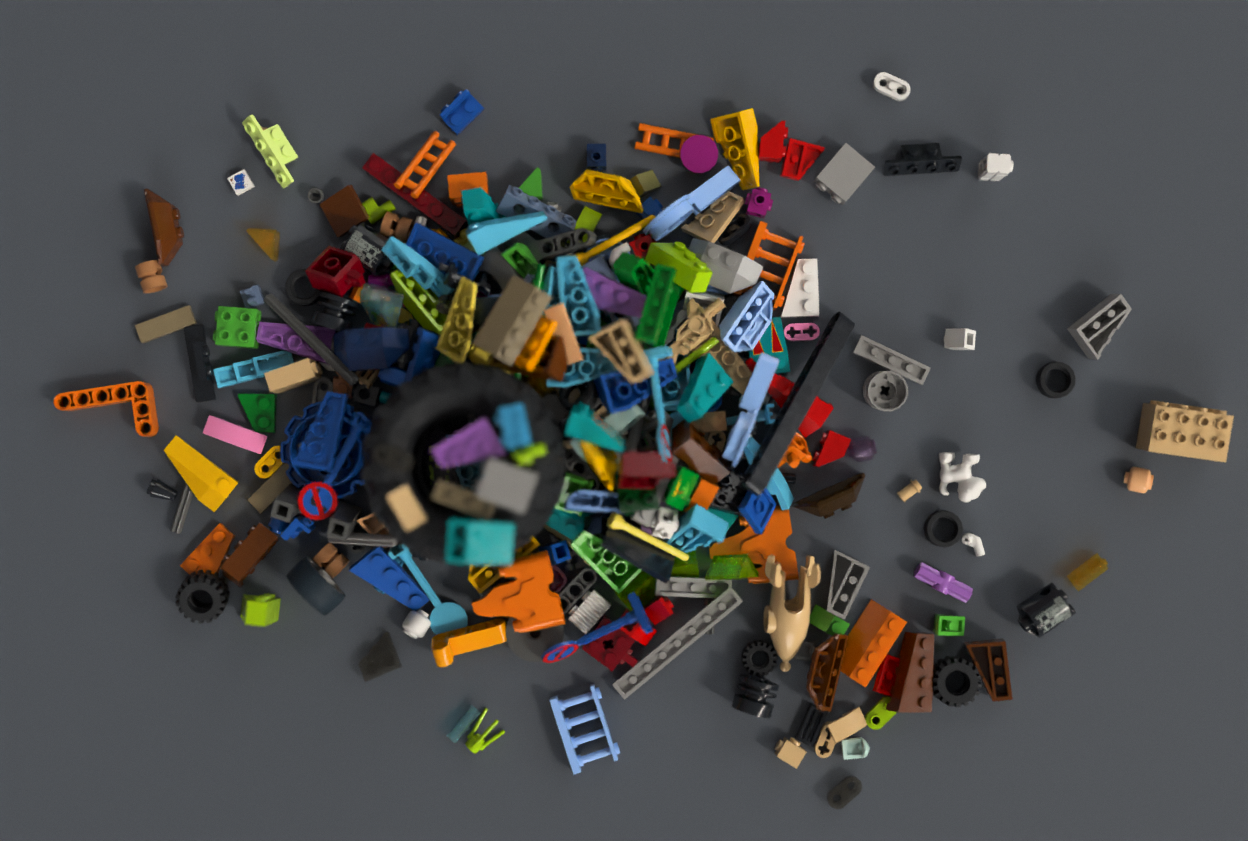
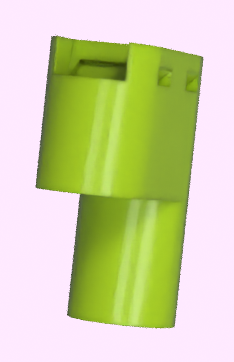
(377, 212)
(525, 454)

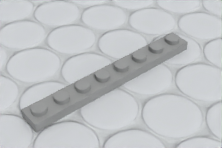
(677, 642)

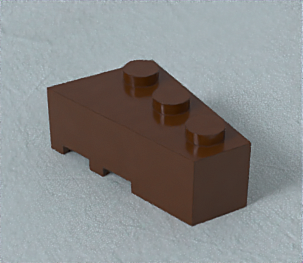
(698, 453)

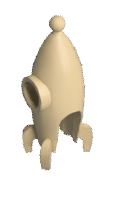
(789, 619)

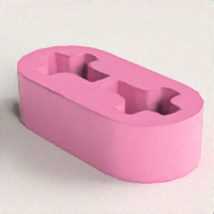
(801, 327)

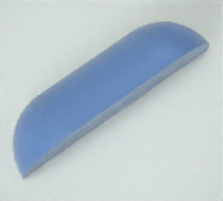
(593, 502)

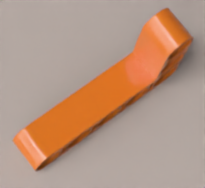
(113, 397)

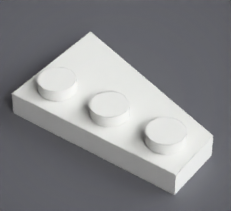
(803, 291)

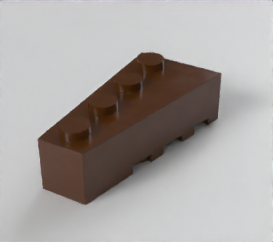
(914, 676)

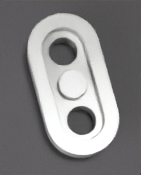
(892, 84)

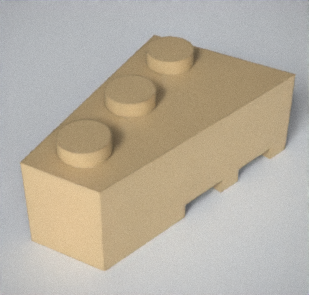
(624, 351)

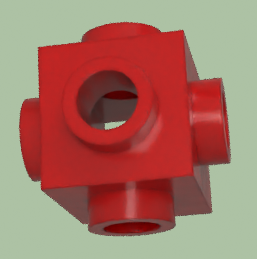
(640, 241)

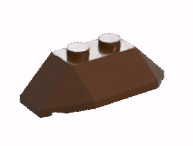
(164, 226)
(825, 671)

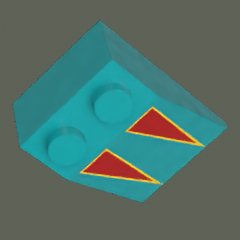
(773, 344)
(590, 427)

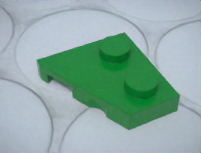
(260, 411)

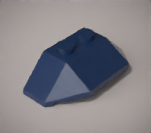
(371, 347)

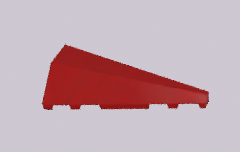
(780, 389)

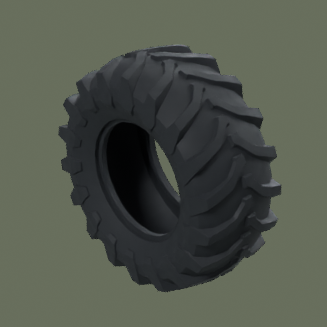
(413, 415)

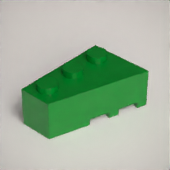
(633, 272)

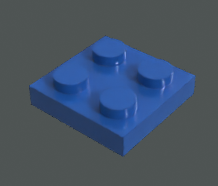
(757, 510)

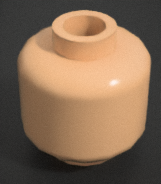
(1138, 480)

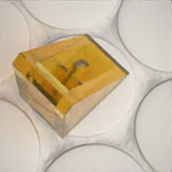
(267, 240)

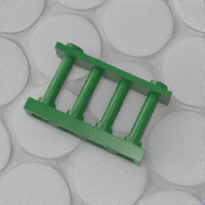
(658, 308)

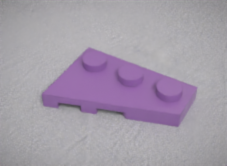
(469, 445)

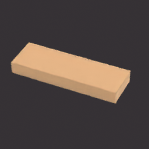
(559, 315)

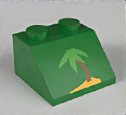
(680, 488)

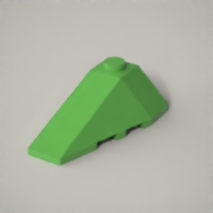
(610, 567)

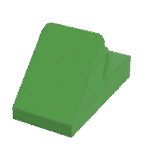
(827, 621)
(948, 625)

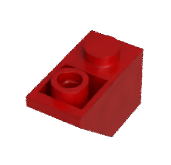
(771, 144)
(832, 448)
(659, 609)
(636, 632)

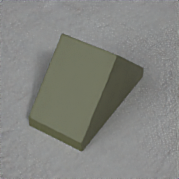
(645, 183)

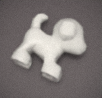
(969, 486)

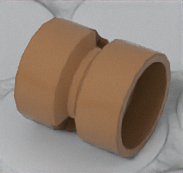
(403, 227)
(151, 276)
(331, 560)

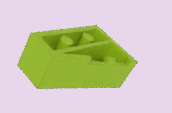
(691, 272)
(260, 609)

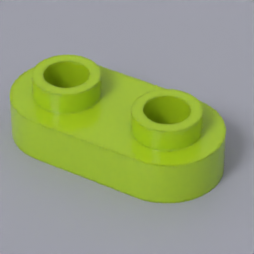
(879, 710)

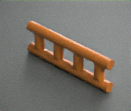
(666, 134)
(427, 175)

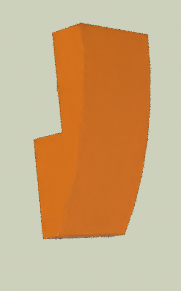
(703, 495)

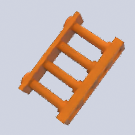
(756, 251)

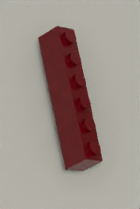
(425, 203)

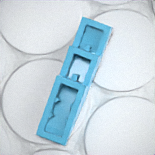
(415, 265)
(251, 369)
(777, 484)

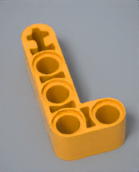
(467, 639)

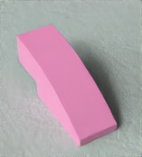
(235, 434)

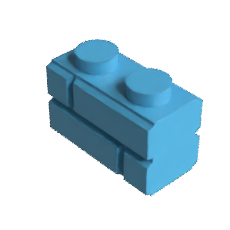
(514, 426)

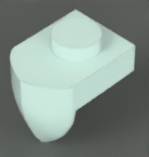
(854, 748)

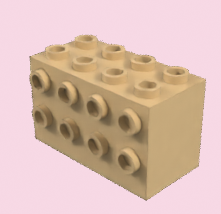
(1184, 431)

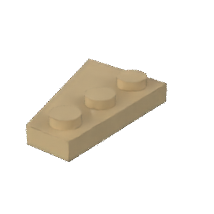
(715, 220)

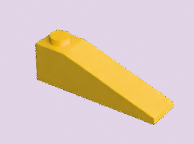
(739, 140)
(602, 463)
(204, 478)

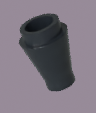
(160, 490)

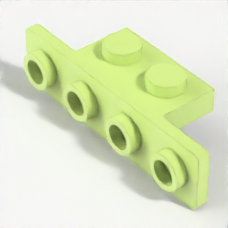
(273, 147)

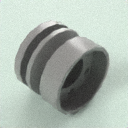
(895, 393)

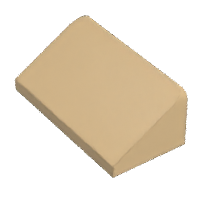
(406, 508)

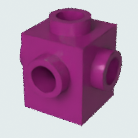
(758, 209)

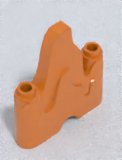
(762, 545)
(526, 596)

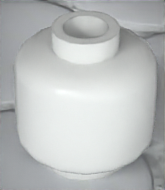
(416, 624)

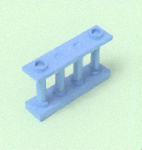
(565, 724)

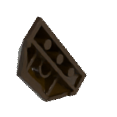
(832, 498)

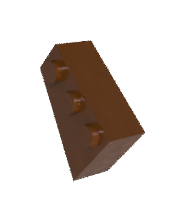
(248, 554)
(993, 667)

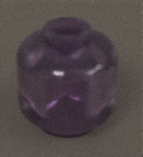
(862, 449)

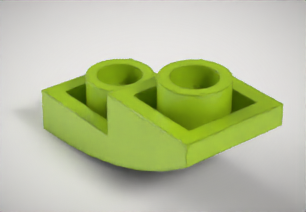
(588, 220)

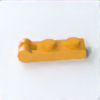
(535, 344)

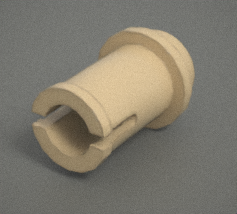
(909, 490)

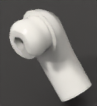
(615, 253)

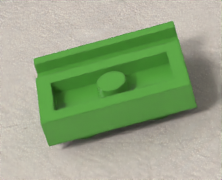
(572, 484)

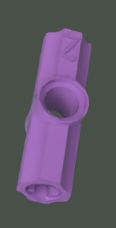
(943, 582)

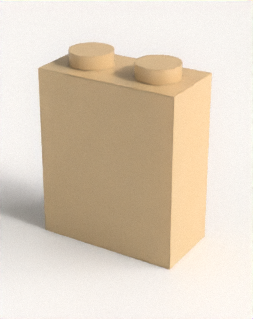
(293, 375)

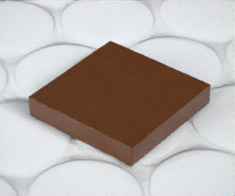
(344, 210)

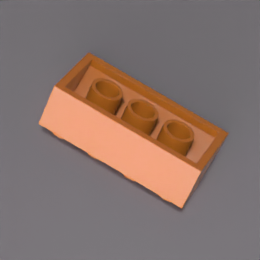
(870, 642)

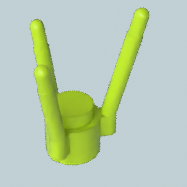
(476, 742)

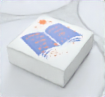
(241, 182)

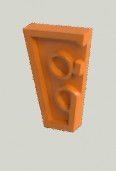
(210, 551)

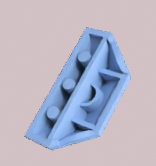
(748, 318)

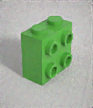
(237, 327)

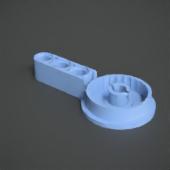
(692, 203)
(751, 402)

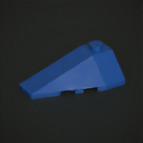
(620, 394)

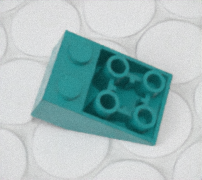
(480, 541)

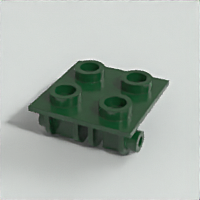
(637, 499)

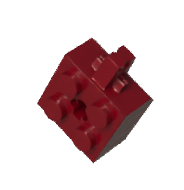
(336, 271)
(643, 470)
(611, 656)

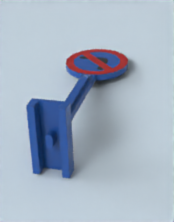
(318, 498)
(566, 649)

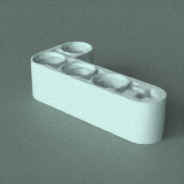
(620, 422)

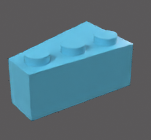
(696, 529)

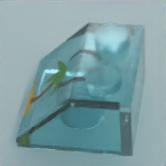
(381, 304)

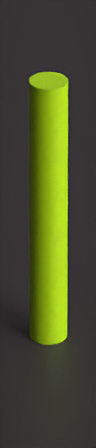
(696, 354)

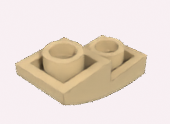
(847, 724)

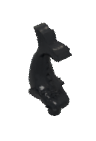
(453, 278)

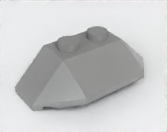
(730, 269)

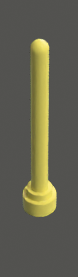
(617, 522)

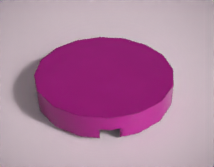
(699, 154)

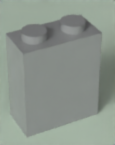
(843, 174)
(506, 484)

